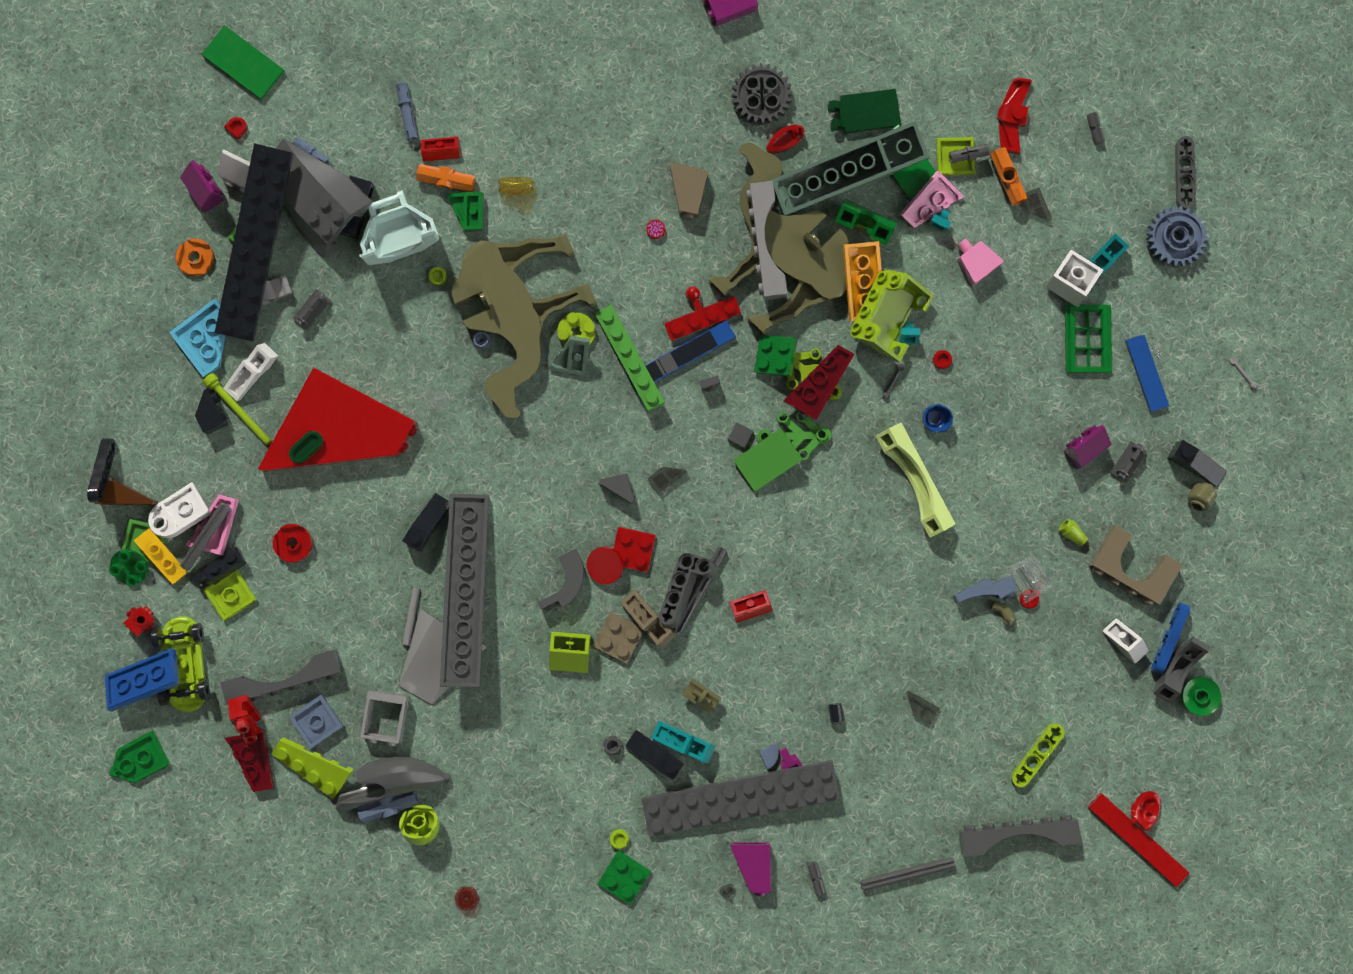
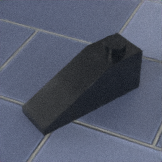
(1196, 462)
(426, 522)

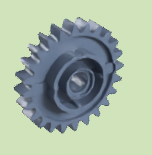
(1190, 233)

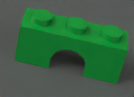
(876, 225)

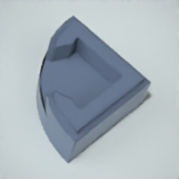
(770, 755)

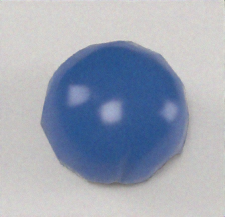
(945, 418)

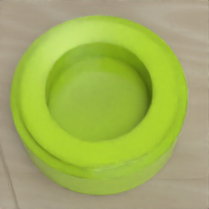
(437, 276)
(619, 839)

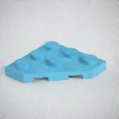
(199, 341)

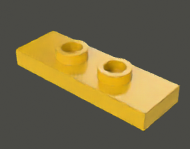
(160, 556)

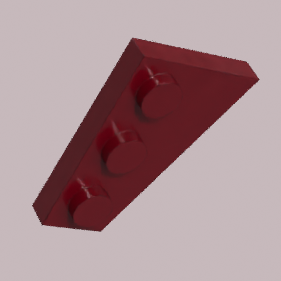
(253, 761)

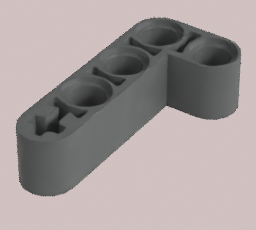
(683, 591)

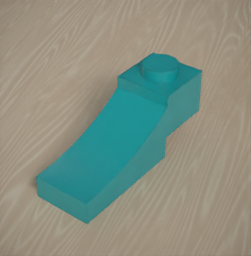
(1110, 252)
(683, 742)

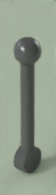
(900, 367)

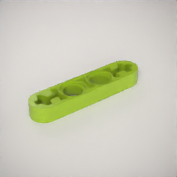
(1040, 757)

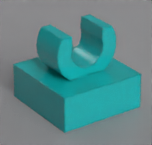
(940, 222)
(909, 334)

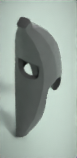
(389, 778)

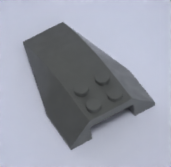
(320, 199)

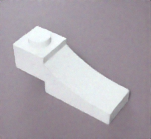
(250, 371)

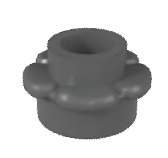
(612, 750)

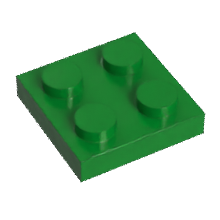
(775, 355)
(624, 877)

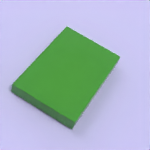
(768, 459)

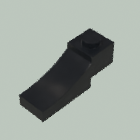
(655, 754)

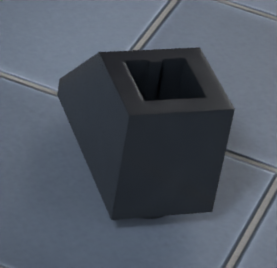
(209, 415)

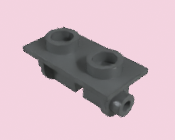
(312, 309)
(1129, 461)

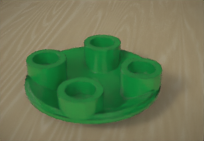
(128, 567)

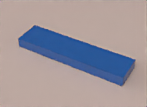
(1147, 373)

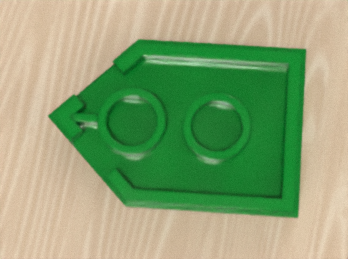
(139, 758)

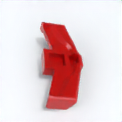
(1013, 114)

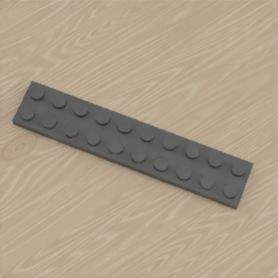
(464, 591)
(740, 798)

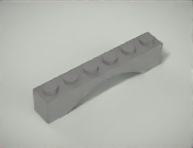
(772, 279)

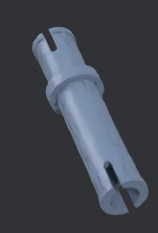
(405, 105)

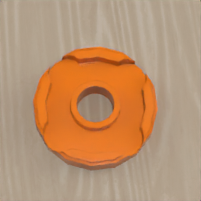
(197, 268)

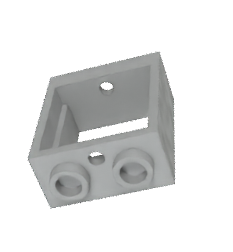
(387, 697)

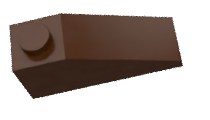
(121, 494)

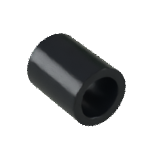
(836, 712)

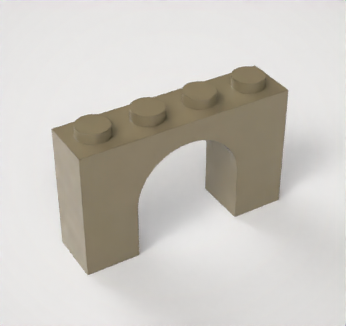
(1108, 562)

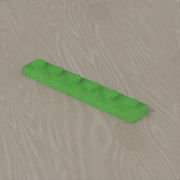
(629, 358)

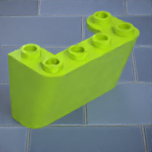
(887, 310)

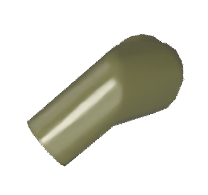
(1006, 612)

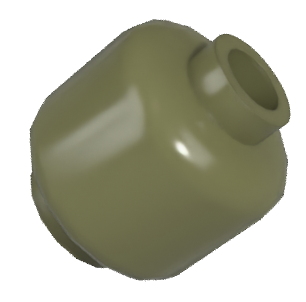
(1202, 496)

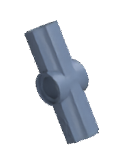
(387, 807)

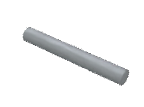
(411, 616)

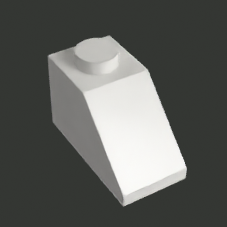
(1126, 640)

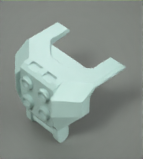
(396, 231)

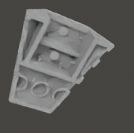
(423, 659)

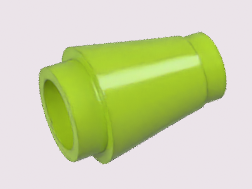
(1073, 532)

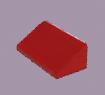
(440, 149)
(751, 606)

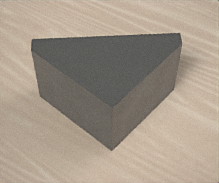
(619, 485)

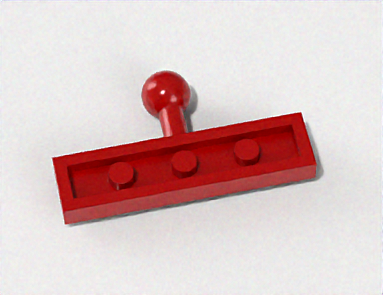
(701, 316)

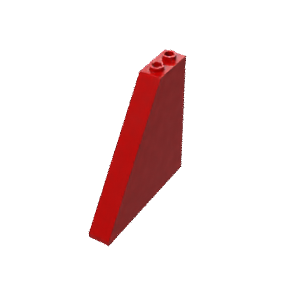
(348, 420)

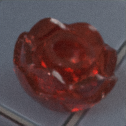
(472, 896)

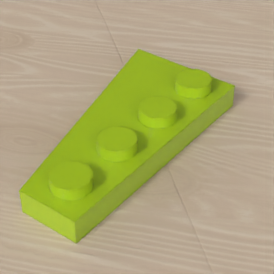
(320, 772)

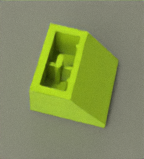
(569, 652)

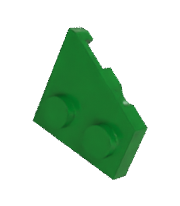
(469, 209)

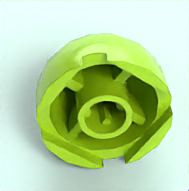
(419, 825)

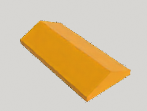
(861, 269)

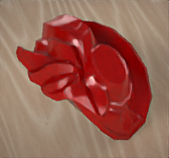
(1146, 810)

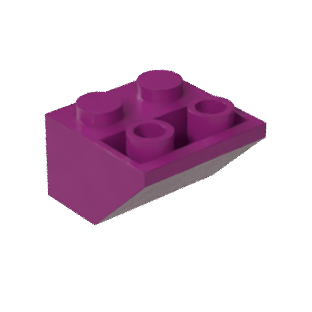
(201, 186)
(1090, 445)

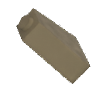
(688, 188)

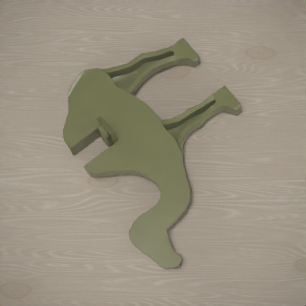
(792, 249)
(513, 314)

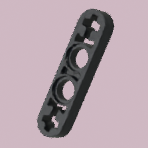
(101, 470)

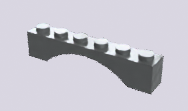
(320, 666)
(979, 840)

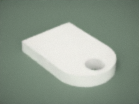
(179, 512)

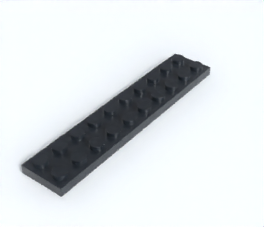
(254, 242)

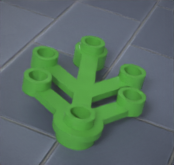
(799, 435)

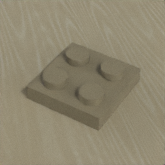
(618, 637)

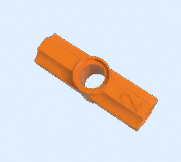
(445, 177)
(1012, 187)

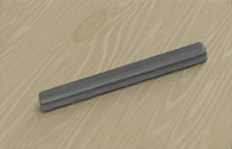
(700, 590)
(907, 874)

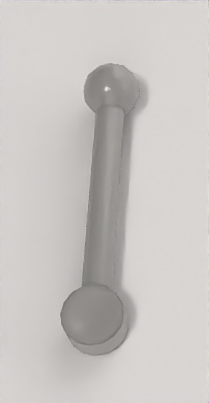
(1233, 360)

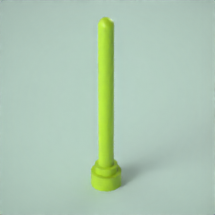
(211, 381)

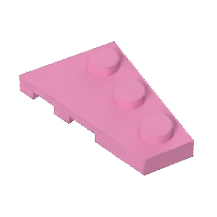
(933, 197)
(219, 539)

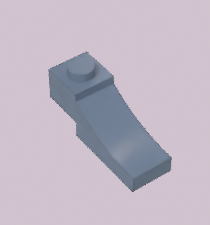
(1001, 589)

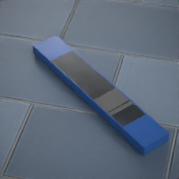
(689, 351)

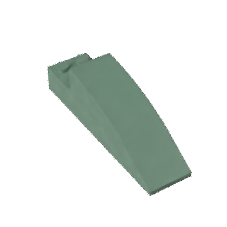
(851, 168)

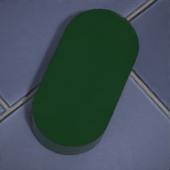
(306, 447)

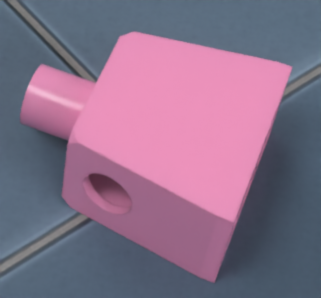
(977, 261)

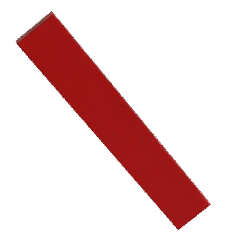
(1138, 839)

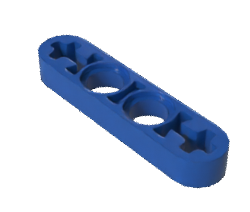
(1170, 638)

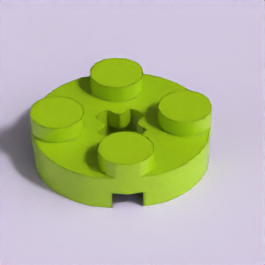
(576, 320)

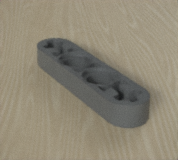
(1188, 173)

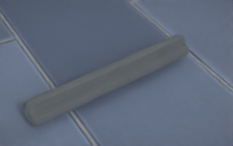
(205, 536)

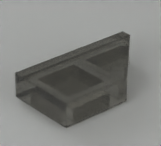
(1036, 204)
(922, 708)

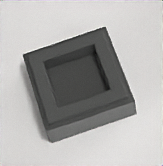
(740, 435)

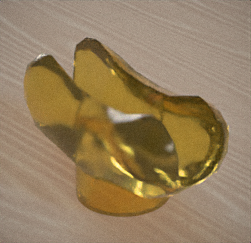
(516, 186)

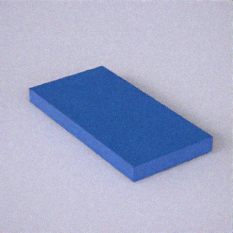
(141, 680)

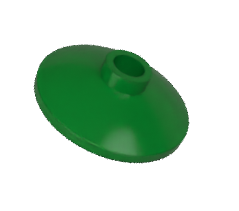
(1211, 696)

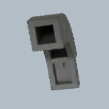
(573, 581)
(1181, 662)

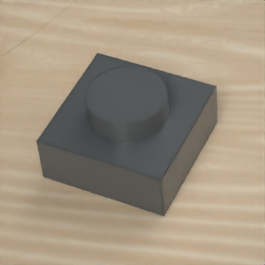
(710, 384)

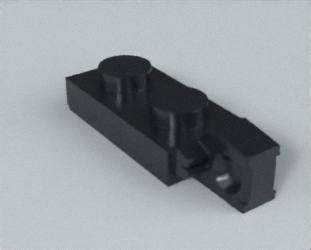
(220, 568)

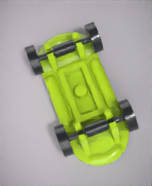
(186, 638)

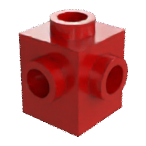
(132, 624)

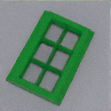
(1105, 337)

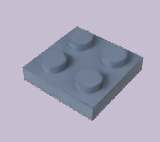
(316, 721)

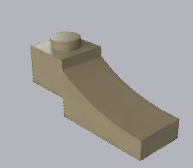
(648, 619)

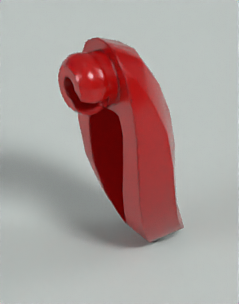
(785, 139)

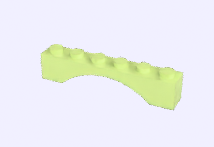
(900, 448)

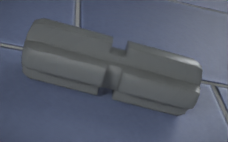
(1094, 124)
(817, 881)

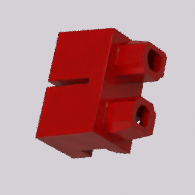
(244, 717)

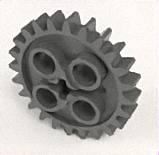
(744, 94)

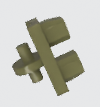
(701, 696)

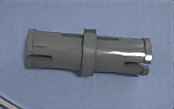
(968, 153)

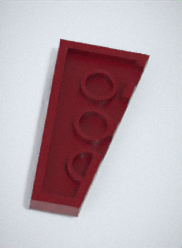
(818, 386)

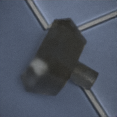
(727, 890)

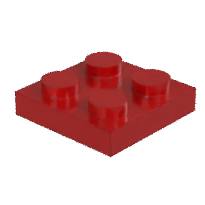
(634, 548)

